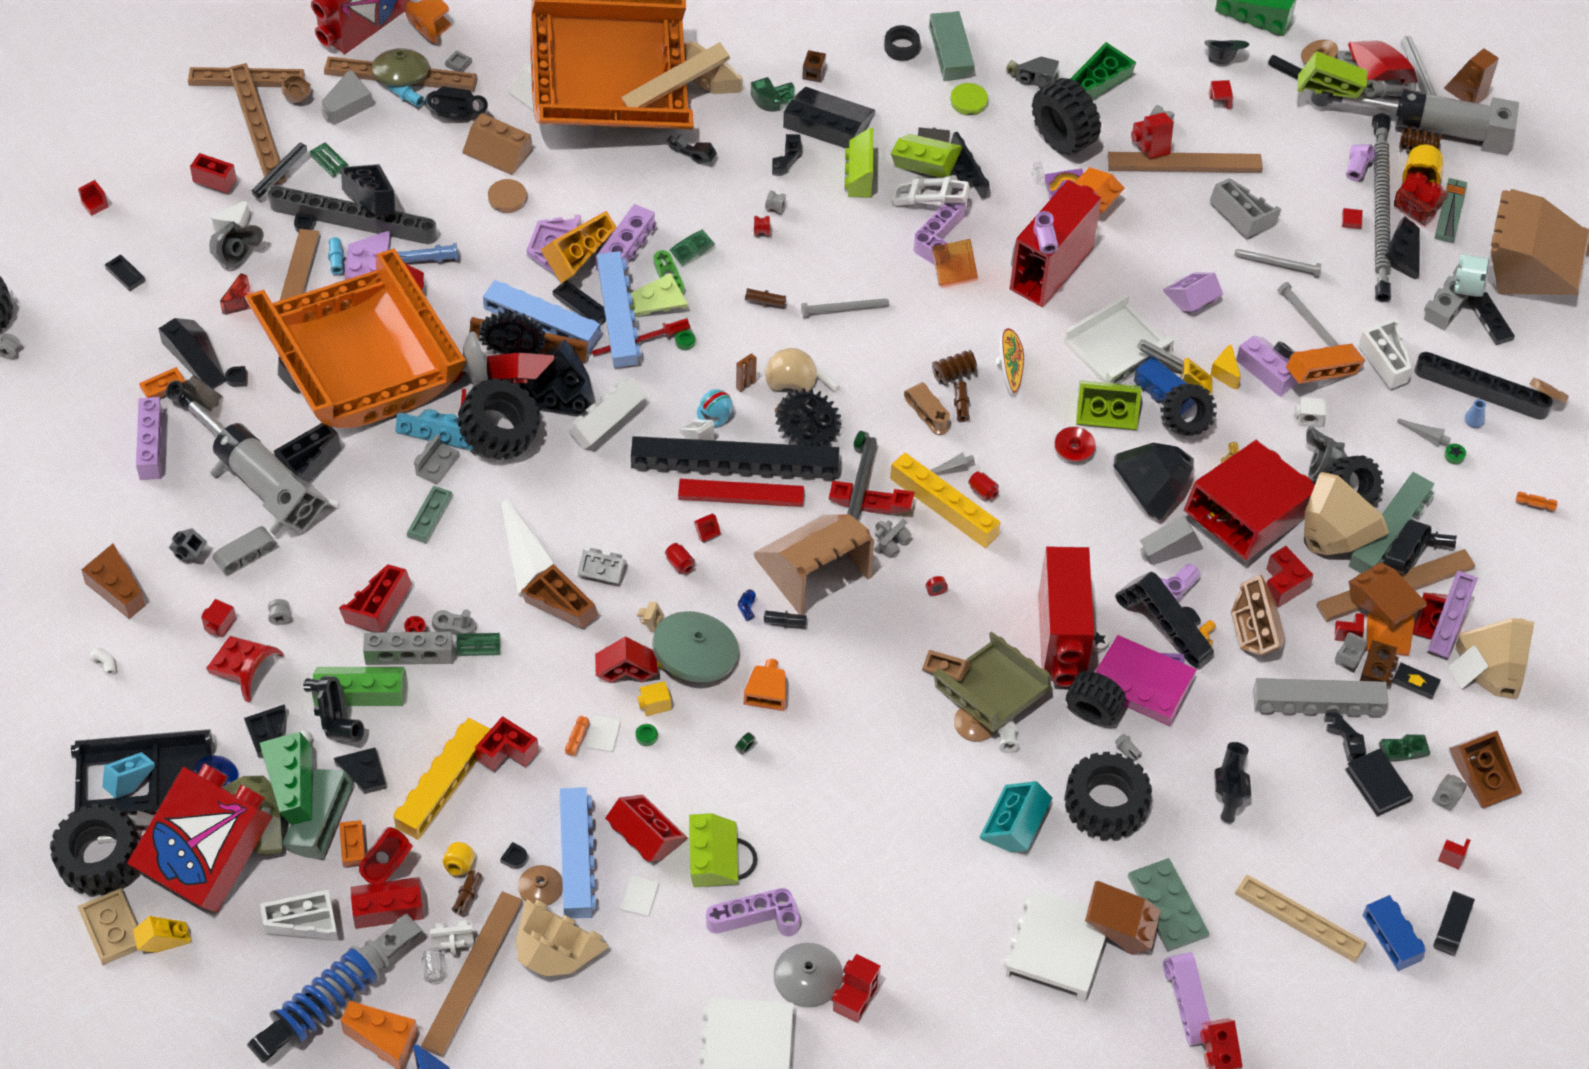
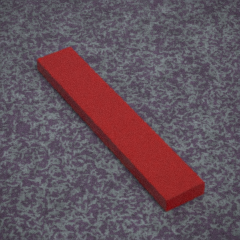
(741, 492)

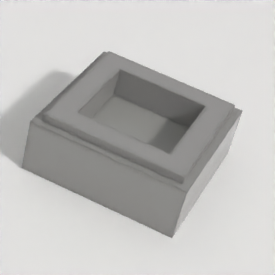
(458, 61)

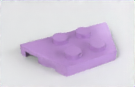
(546, 232)
(362, 254)

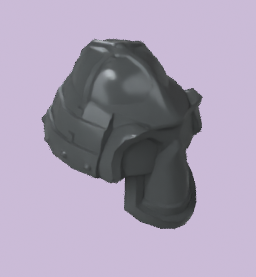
(233, 243)
(1325, 454)

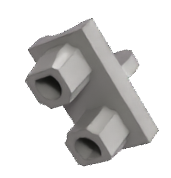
(887, 545)

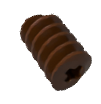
(1415, 139)
(954, 366)

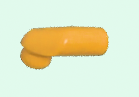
(1206, 629)

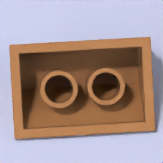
(497, 144)

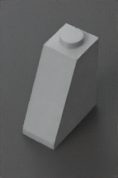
(346, 99)
(1170, 541)

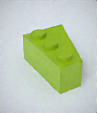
(1332, 75)

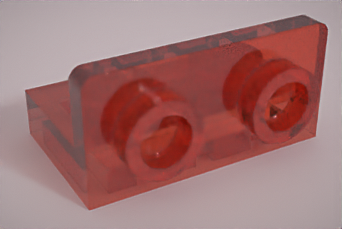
(1414, 207)

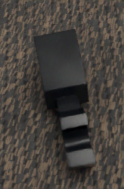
(701, 152)
(792, 152)
(1350, 735)

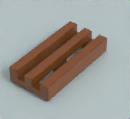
(746, 373)

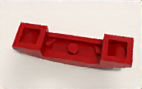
(873, 501)

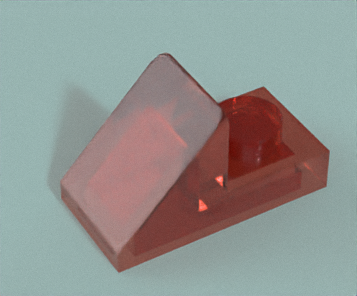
(234, 298)

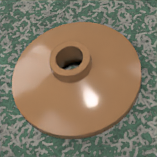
(1323, 46)
(970, 728)
(548, 891)

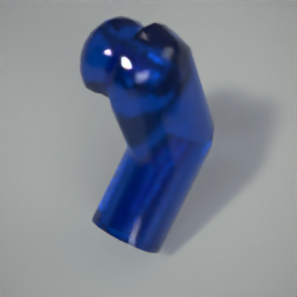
(745, 603)

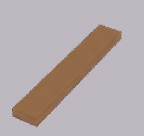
(221, 77)
(300, 263)

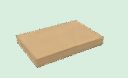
(110, 926)

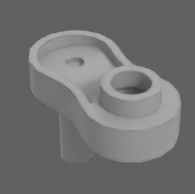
(453, 623)

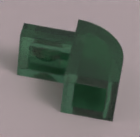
(770, 97)

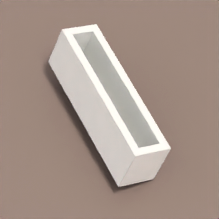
(607, 412)

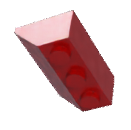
(517, 366)
(645, 827)
(386, 902)

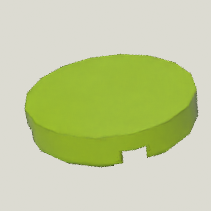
(969, 98)

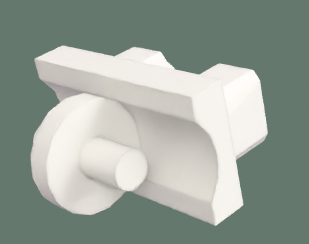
(452, 937)

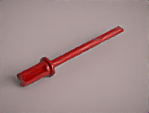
(668, 329)

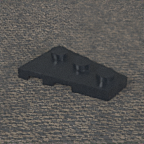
(1405, 247)

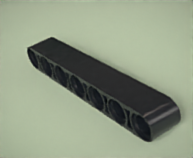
(1483, 385)

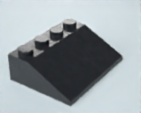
(826, 117)

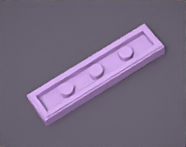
(1452, 614)

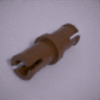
(765, 297)
(961, 401)
(467, 892)

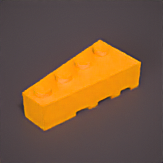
(576, 246)

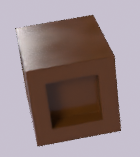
(814, 66)

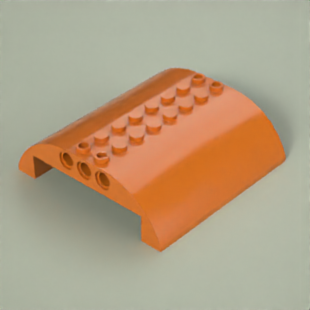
(598, 52)
(362, 345)

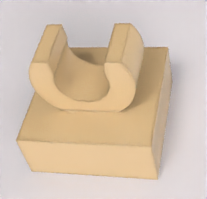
(651, 616)

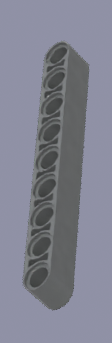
(352, 215)

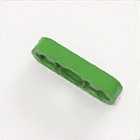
(669, 267)

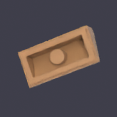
(953, 666)

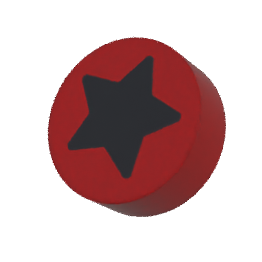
(936, 585)

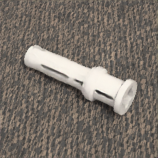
(1008, 737)

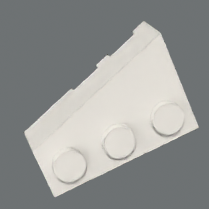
(1387, 352)
(301, 916)

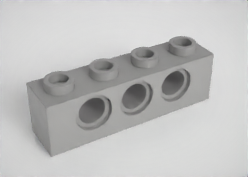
(1445, 304)
(408, 648)

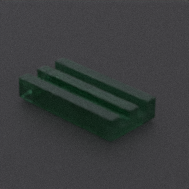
(327, 163)
(477, 641)

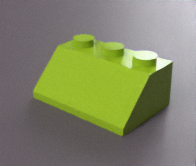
(925, 155)
(860, 165)
(1108, 404)
(713, 850)

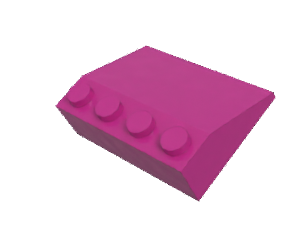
(1149, 679)

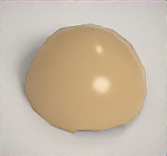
(790, 369)

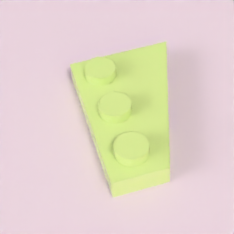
(657, 296)

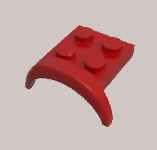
(239, 661)

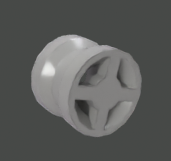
(775, 201)
(8, 345)
(279, 611)

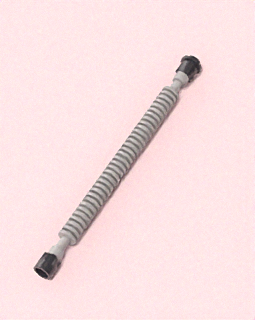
(1382, 206)

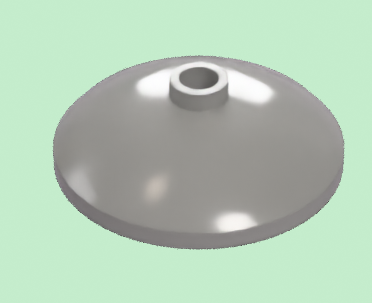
(474, 359)
(806, 986)

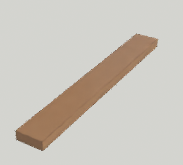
(435, 78)
(255, 119)
(1185, 162)
(1417, 578)
(471, 974)

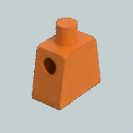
(766, 687)

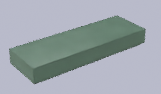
(429, 514)

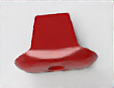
(395, 845)

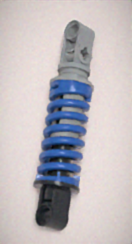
(353, 972)

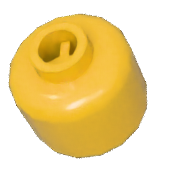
(458, 858)

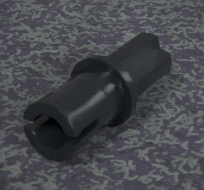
(1442, 540)
(785, 619)

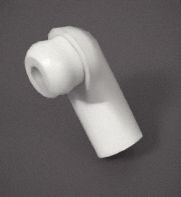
(106, 658)

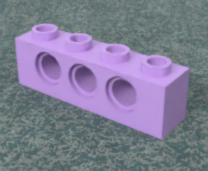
(630, 233)
(149, 438)

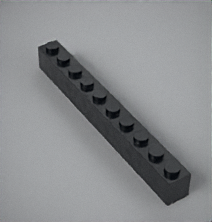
(734, 457)

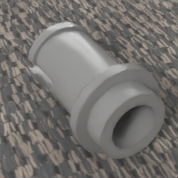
(1124, 743)

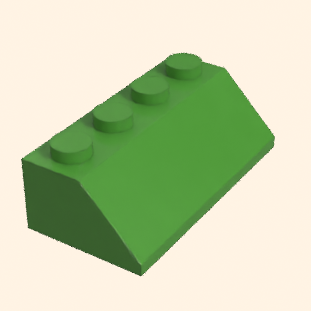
(366, 684)

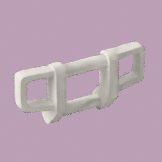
(921, 182)

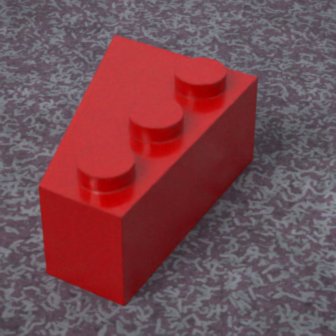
(378, 601)

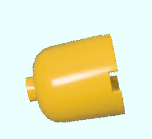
(1426, 160)

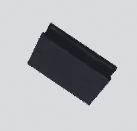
(1379, 782)

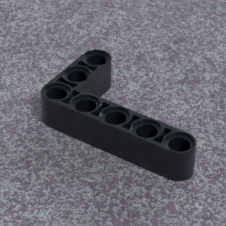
(1169, 615)

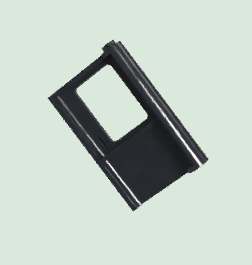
(167, 750)

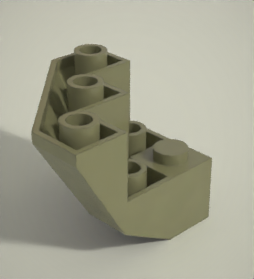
(271, 839)

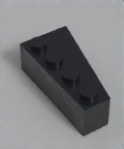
(369, 187)

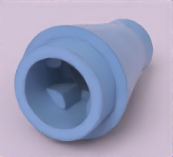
(1476, 414)

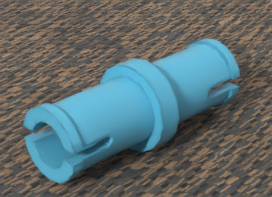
(407, 94)
(335, 256)

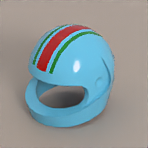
(716, 404)

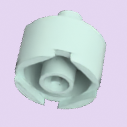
(1471, 275)

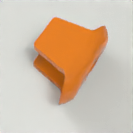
(428, 17)

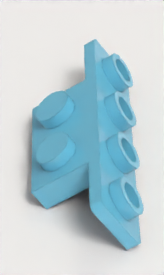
(432, 423)

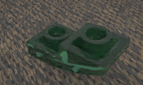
(692, 245)
(1408, 748)

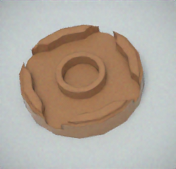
(507, 195)
(1549, 390)

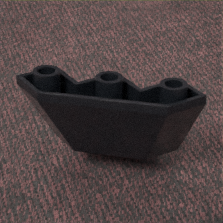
(563, 385)
(1155, 474)

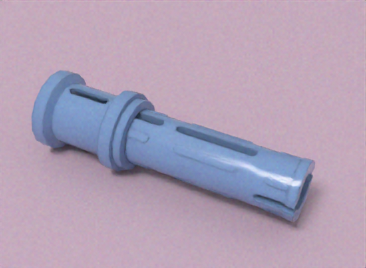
(438, 253)

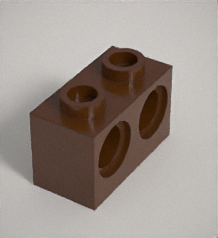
(1376, 666)

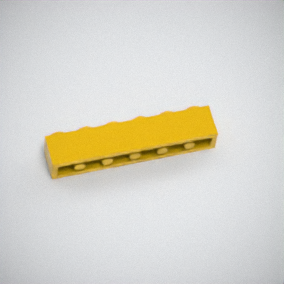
(945, 500)
(440, 781)

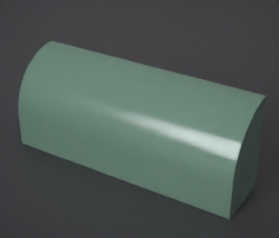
(951, 45)
(329, 796)

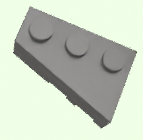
(1242, 208)

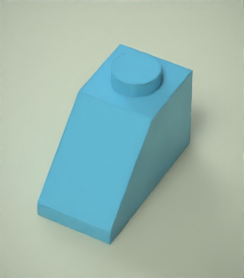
(126, 774)

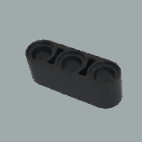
(1408, 546)
(1454, 922)

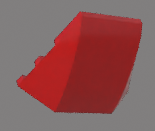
(1382, 61)

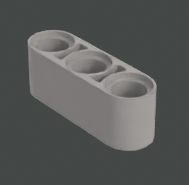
(244, 550)

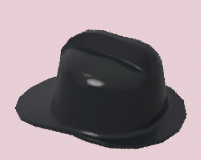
(1224, 51)

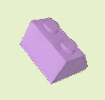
(1194, 291)

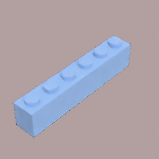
(617, 309)
(550, 316)
(575, 853)

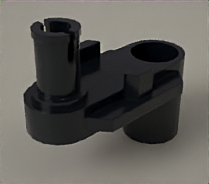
(455, 103)
(333, 710)
(1232, 781)

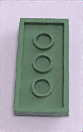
(1178, 919)

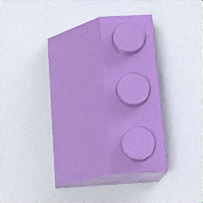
(1266, 364)

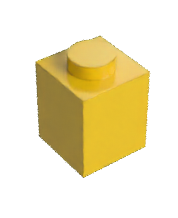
(654, 698)

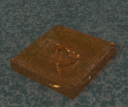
(954, 262)

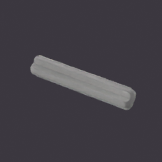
(1160, 354)

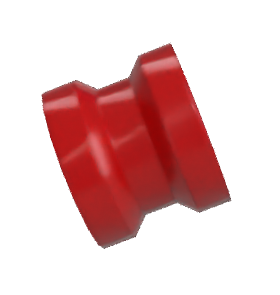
(762, 225)
(415, 623)

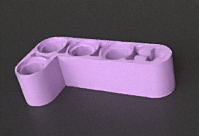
(937, 229)
(751, 915)
(1188, 993)

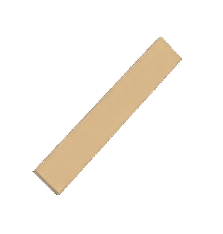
(676, 77)
(1301, 918)

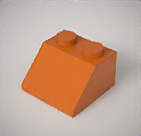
(1104, 185)

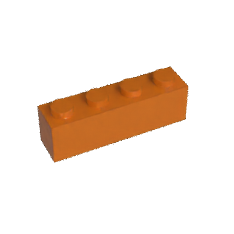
(1325, 363)

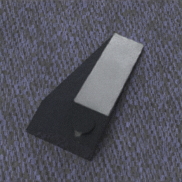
(193, 349)

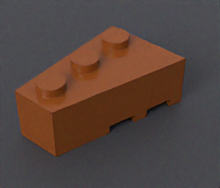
(1474, 78)
(113, 582)
(560, 597)

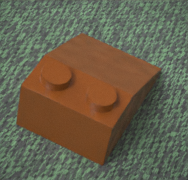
(1385, 594)
(1486, 768)
(1123, 917)

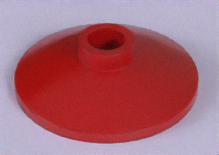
(1074, 437)

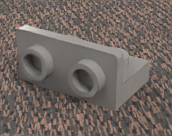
(435, 460)
(601, 566)

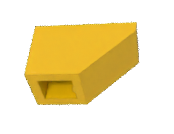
(160, 934)

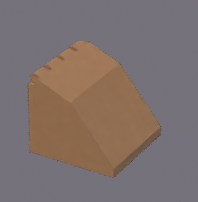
(1536, 247)
(796, 553)

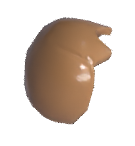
(295, 88)

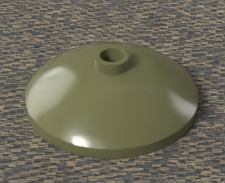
(400, 67)

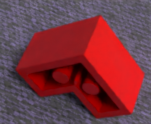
(1154, 135)
(1289, 576)
(625, 658)
(506, 740)
(859, 986)

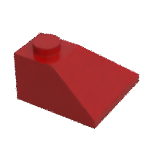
(1428, 616)

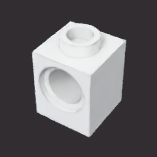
(1311, 412)

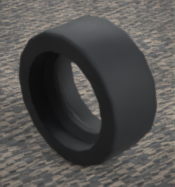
(902, 32)

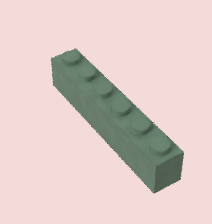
(1402, 508)

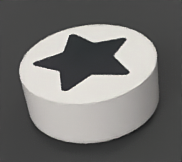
(1100, 641)

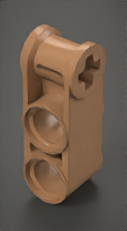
(928, 408)

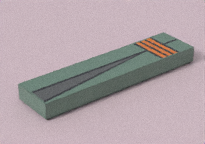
(1451, 210)

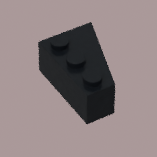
(309, 451)

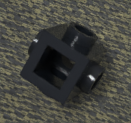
(187, 544)

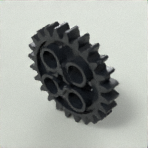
(512, 334)
(808, 418)

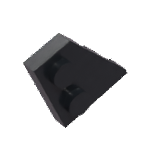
(265, 726)
(363, 769)

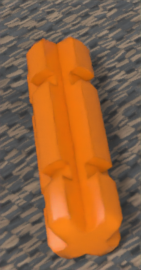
(1536, 501)
(576, 735)

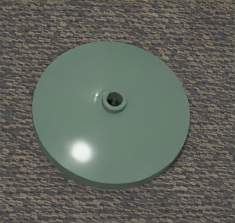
(695, 646)

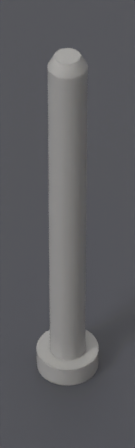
(1279, 261)
(1285, 289)
(806, 310)

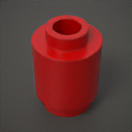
(983, 485)
(679, 558)

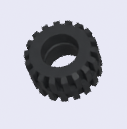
(1204, 413)
(1367, 474)
(1095, 697)

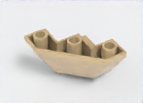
(1340, 518)
(1506, 652)
(553, 943)

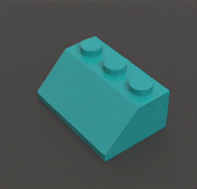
(1016, 816)

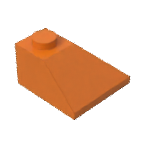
(1395, 635)

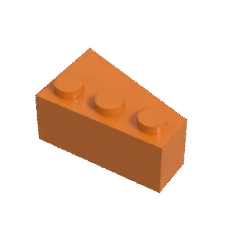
(380, 1031)

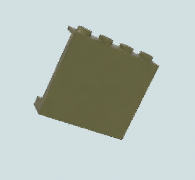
(997, 684)

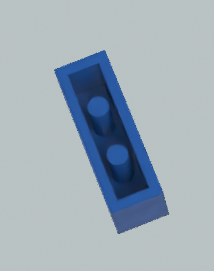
(1158, 380)
(1394, 932)

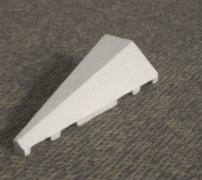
(526, 553)

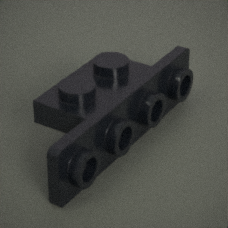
(967, 169)

